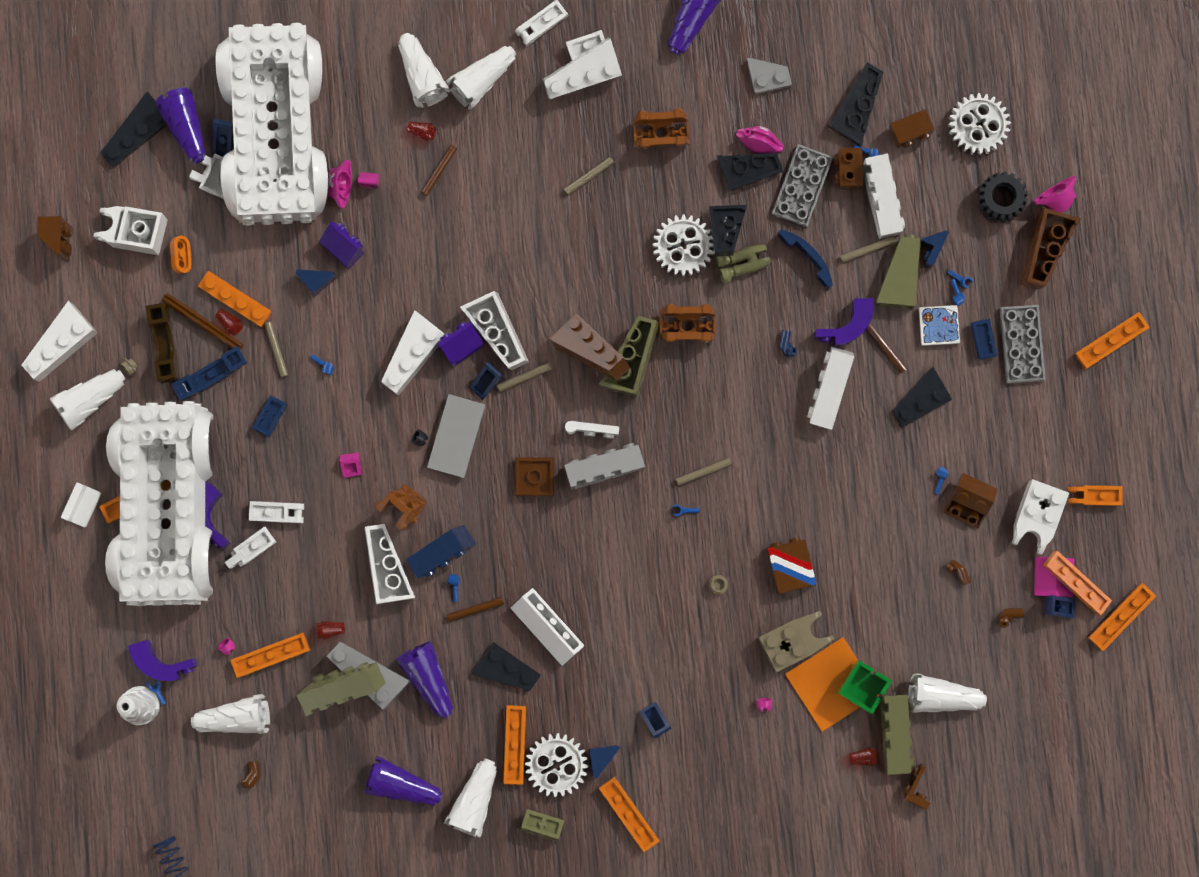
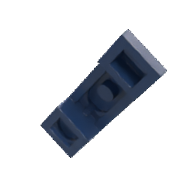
(791, 239)
(210, 374)

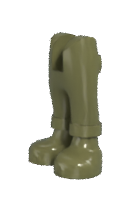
(751, 265)

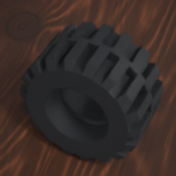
(1008, 183)

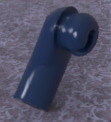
(785, 346)

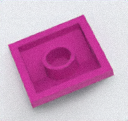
(1047, 583)

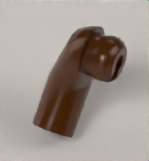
(960, 570)
(1008, 614)
(253, 777)

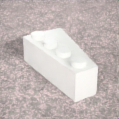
(495, 326)
(386, 569)

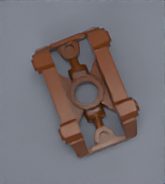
(661, 120)
(688, 314)
(406, 501)

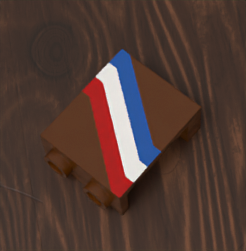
(791, 565)

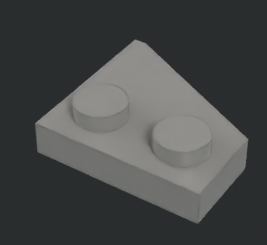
(768, 76)

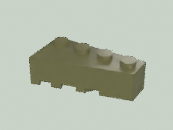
(637, 353)
(340, 687)
(896, 734)

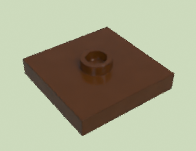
(534, 476)

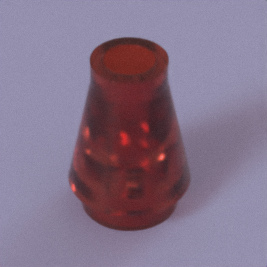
(423, 130)
(230, 322)
(329, 629)
(864, 757)

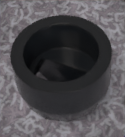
(419, 438)

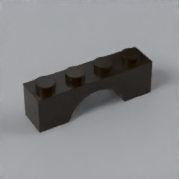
(165, 352)

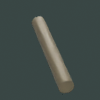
(589, 175)
(867, 249)
(276, 349)
(523, 377)
(704, 471)

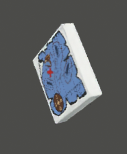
(939, 325)

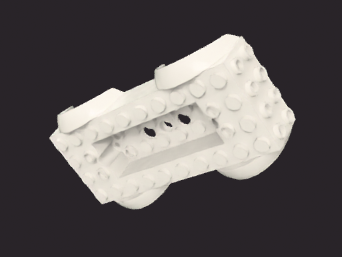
(284, 68)
(144, 450)

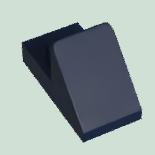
(222, 137)
(935, 243)

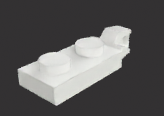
(251, 548)

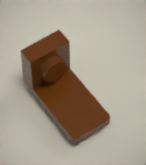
(918, 799)

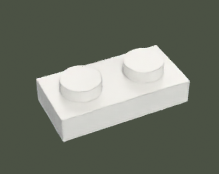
(582, 44)

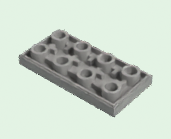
(802, 186)
(1022, 344)
(456, 436)

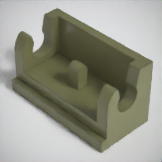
(542, 825)

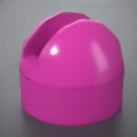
(226, 646)
(764, 703)

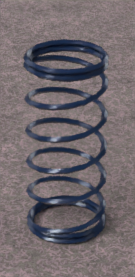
(168, 841)

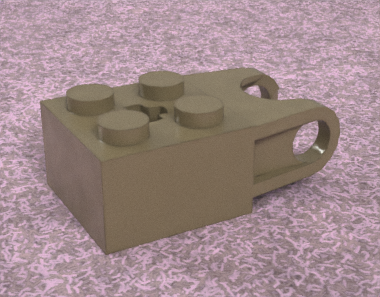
(799, 638)

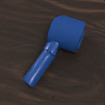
(872, 152)
(960, 279)
(959, 298)
(327, 367)
(942, 473)
(686, 510)
(454, 580)
(156, 689)

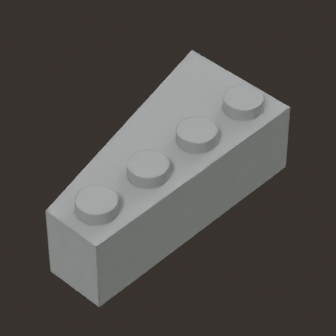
(605, 466)
(346, 656)

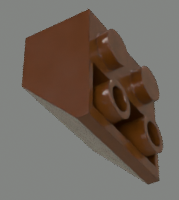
(55, 234)
(970, 500)

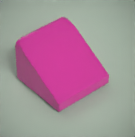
(368, 180)
(350, 465)

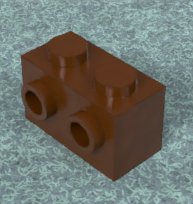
(911, 129)
(849, 168)

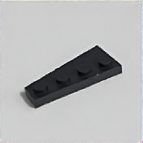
(135, 131)

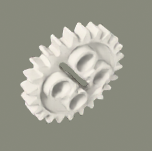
(994, 116)
(688, 261)
(565, 780)

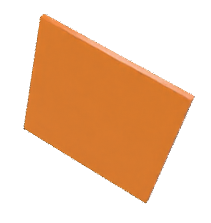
(819, 681)

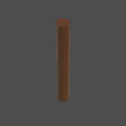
(439, 169)
(886, 348)
(475, 609)

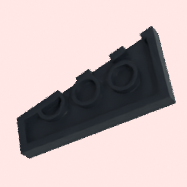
(854, 113)

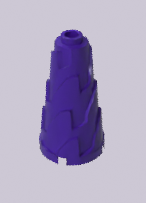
(689, 21)
(182, 119)
(426, 676)
(399, 784)

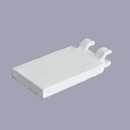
(211, 177)

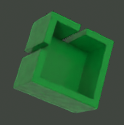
(862, 686)

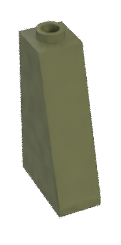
(901, 277)

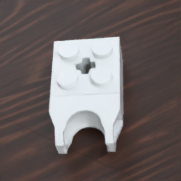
(127, 226)
(1037, 520)

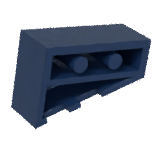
(440, 552)

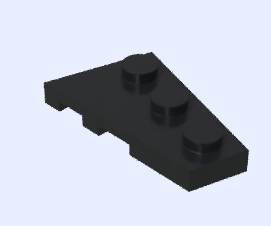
(748, 169)
(725, 227)
(922, 399)
(505, 668)

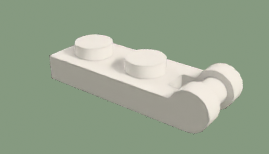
(542, 22)
(591, 429)
(275, 512)

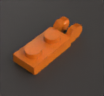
(1098, 495)

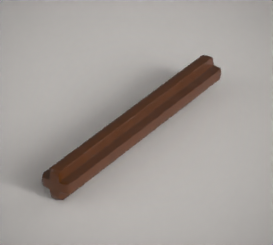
(201, 322)

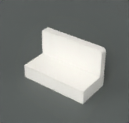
(81, 505)

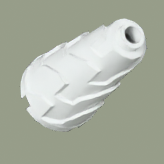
(422, 75)
(480, 76)
(85, 398)
(940, 695)
(138, 705)
(243, 716)
(472, 804)

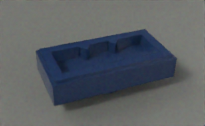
(983, 339)
(269, 416)

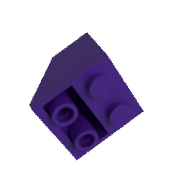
(340, 245)
(460, 343)

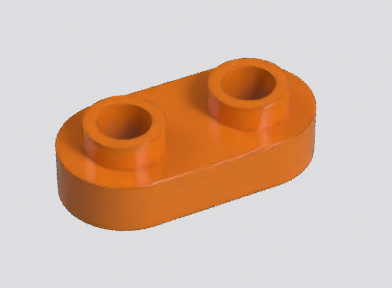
(180, 255)

